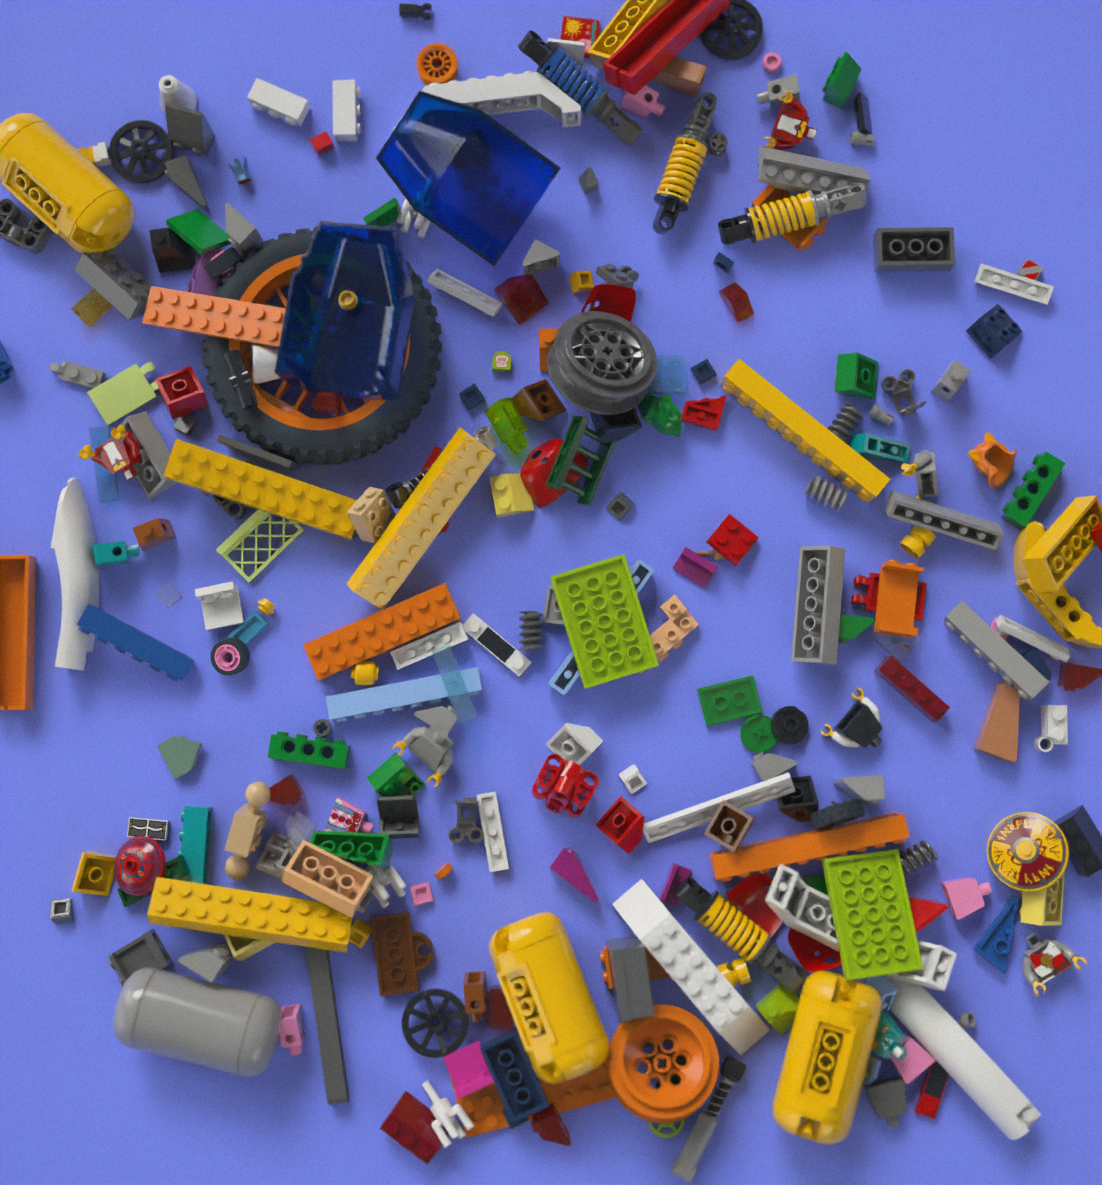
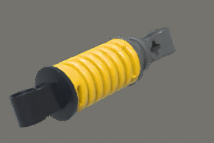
(684, 164)
(741, 933)

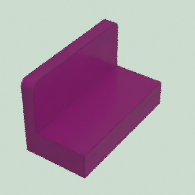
(695, 567)
(675, 877)

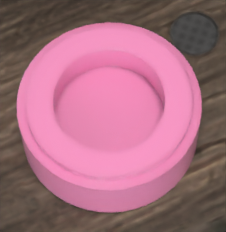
(771, 62)

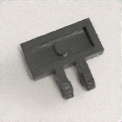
(621, 277)

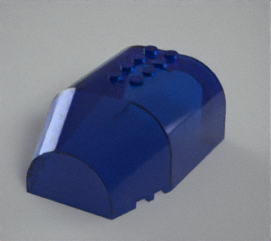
(465, 172)
(354, 349)

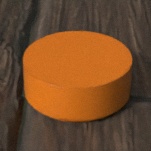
(443, 871)

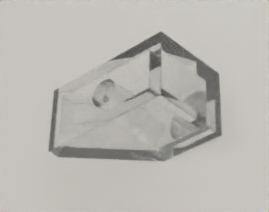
(298, 829)

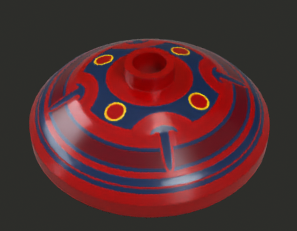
(147, 864)

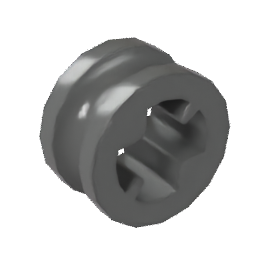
(325, 732)

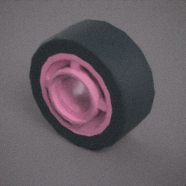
(222, 262)
(220, 659)

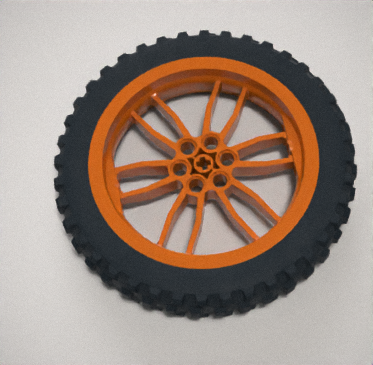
(283, 427)

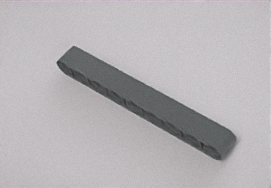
(327, 1025)

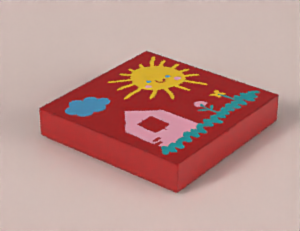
(580, 30)

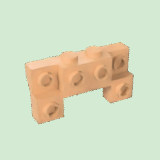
(674, 629)

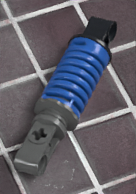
(588, 94)

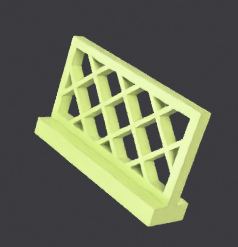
(244, 531)

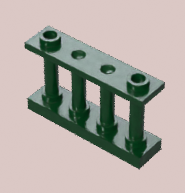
(565, 457)

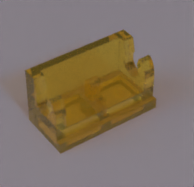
(91, 307)

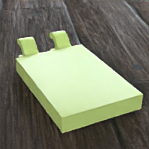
(124, 392)

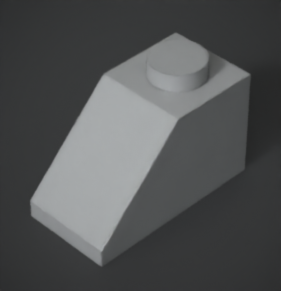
(439, 717)
(770, 765)

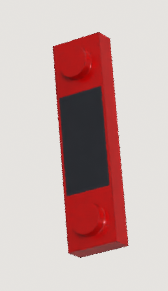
(932, 1090)

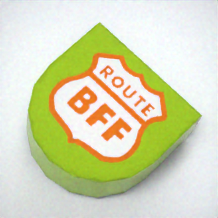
(501, 361)

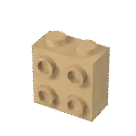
(371, 514)

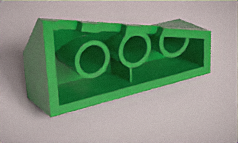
(355, 847)

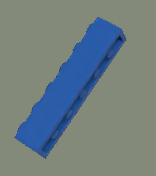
(134, 641)

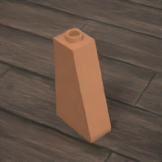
(682, 76)
(1001, 723)

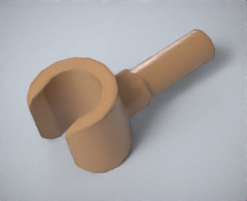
(716, 555)

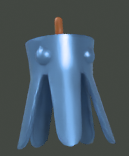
(241, 173)

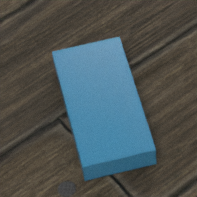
(250, 629)

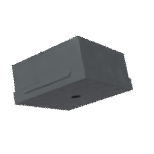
(629, 978)

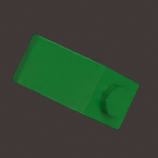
(852, 626)

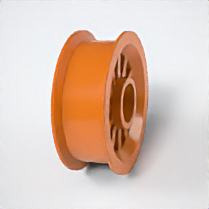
(448, 69)

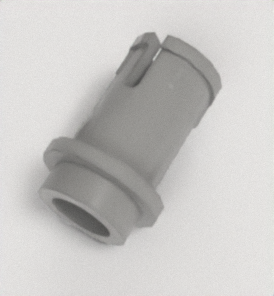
(862, 139)
(880, 415)

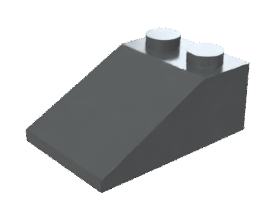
(188, 129)

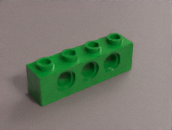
(1051, 467)
(278, 750)

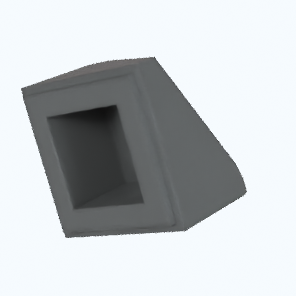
(588, 181)

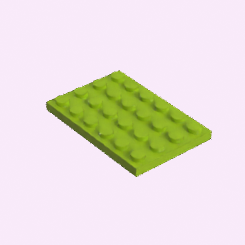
(604, 621)
(872, 914)

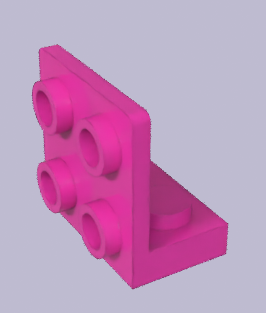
(468, 1069)

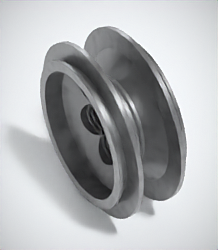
(602, 362)

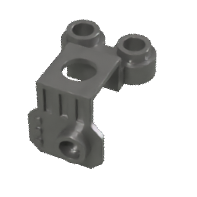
(901, 388)
(466, 826)

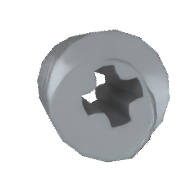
(826, 492)

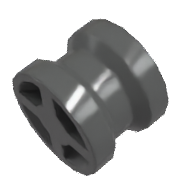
(719, 140)

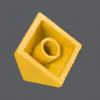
(94, 874)

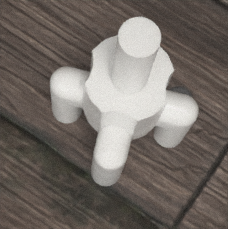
(405, 217)
(381, 879)
(445, 1116)

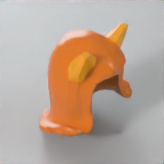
(993, 460)

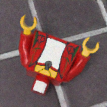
(790, 125)
(116, 454)

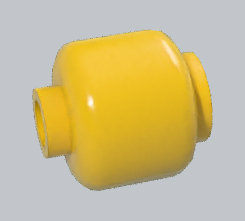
(365, 673)

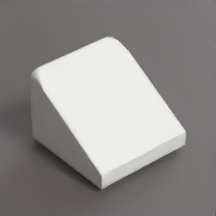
(632, 779)

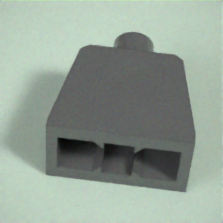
(888, 1099)

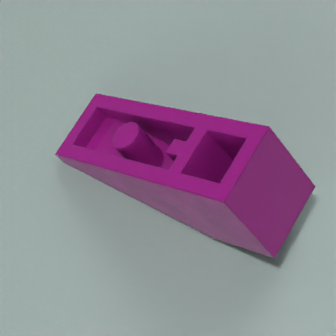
(571, 869)

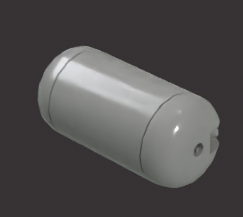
(197, 1022)

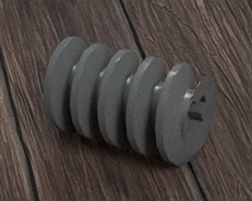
(844, 421)
(531, 631)
(917, 857)

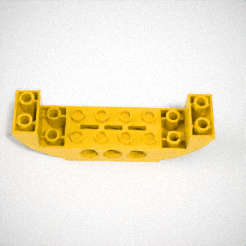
(1056, 607)

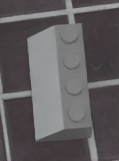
(153, 455)

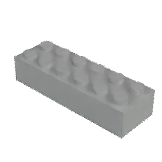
(818, 605)

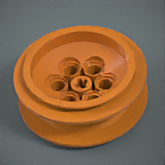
(689, 1040)

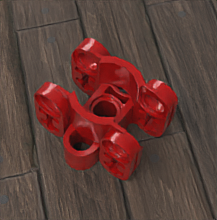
(563, 786)

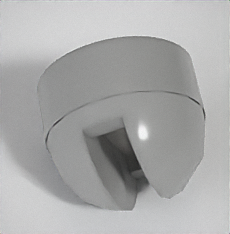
(967, 1020)

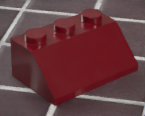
(411, 1127)

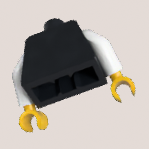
(859, 725)

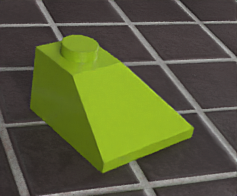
(779, 1008)

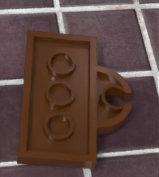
(398, 953)

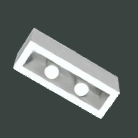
(278, 102)
(346, 110)

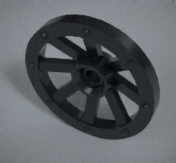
(731, 31)
(142, 154)
(435, 1028)

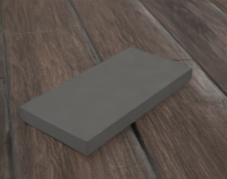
(257, 452)

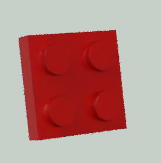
(732, 540)

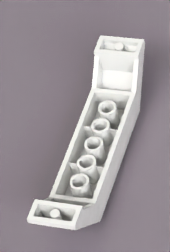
(511, 94)
(812, 916)
(690, 967)

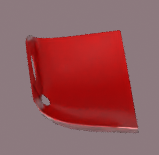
(613, 300)
(535, 473)
(750, 899)
(804, 950)

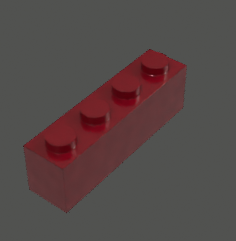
(912, 689)

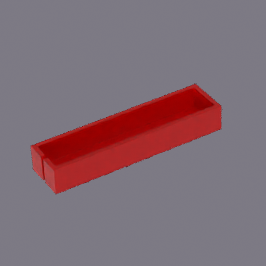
(660, 42)

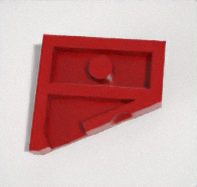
(704, 413)

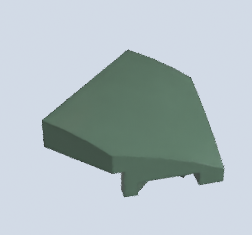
(180, 754)

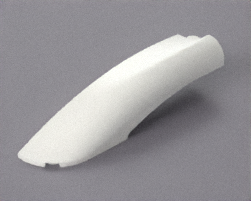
(79, 574)
(963, 1059)

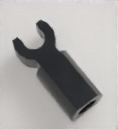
(415, 10)

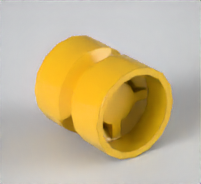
(917, 540)
(735, 972)

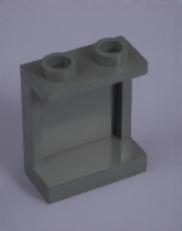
(138, 954)

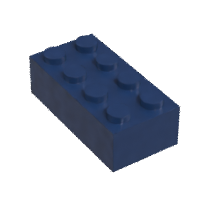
(514, 1075)

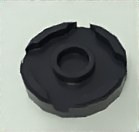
(789, 725)

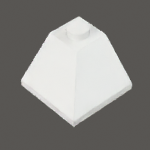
(574, 742)

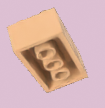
(327, 878)

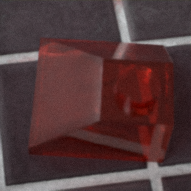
(521, 297)

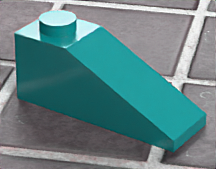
(880, 448)

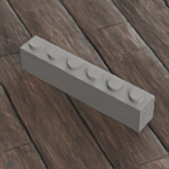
(943, 520)
(995, 651)

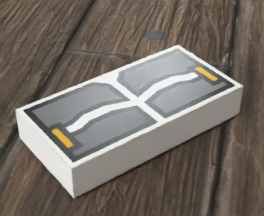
(146, 827)

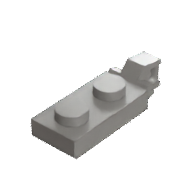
(78, 374)

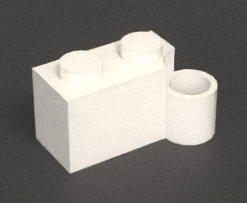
(1053, 727)

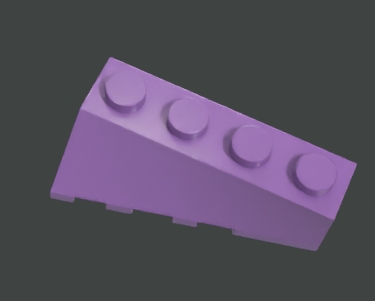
(202, 281)

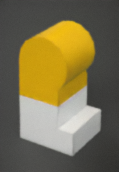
(97, 154)

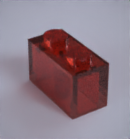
(500, 1014)

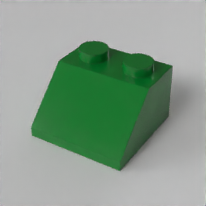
(856, 375)

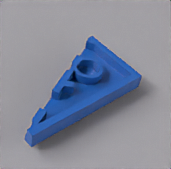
(996, 940)

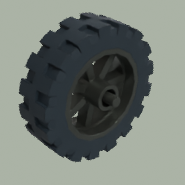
(837, 814)

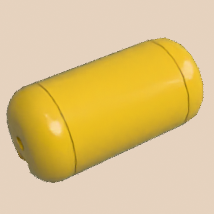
(62, 185)
(549, 997)
(826, 1057)

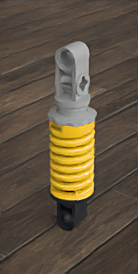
(802, 210)

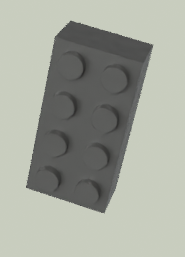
(914, 249)
(115, 281)

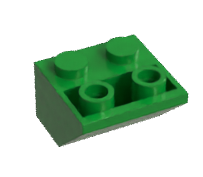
(841, 80)
(395, 778)

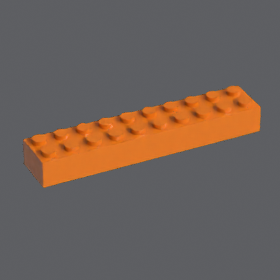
(809, 845)

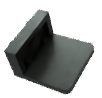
(398, 816)

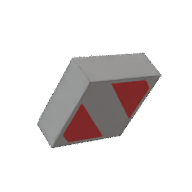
(1030, 269)

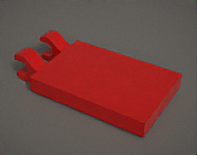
(870, 599)

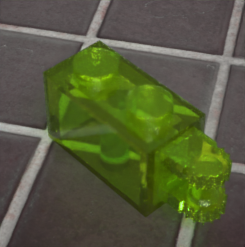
(508, 424)

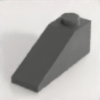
(184, 177)

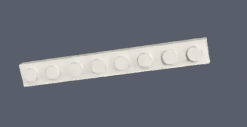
(705, 811)

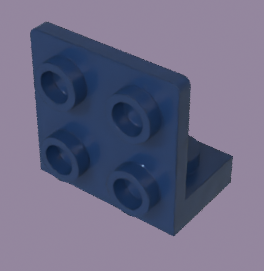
(994, 331)

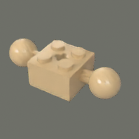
(246, 830)

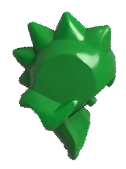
(661, 414)

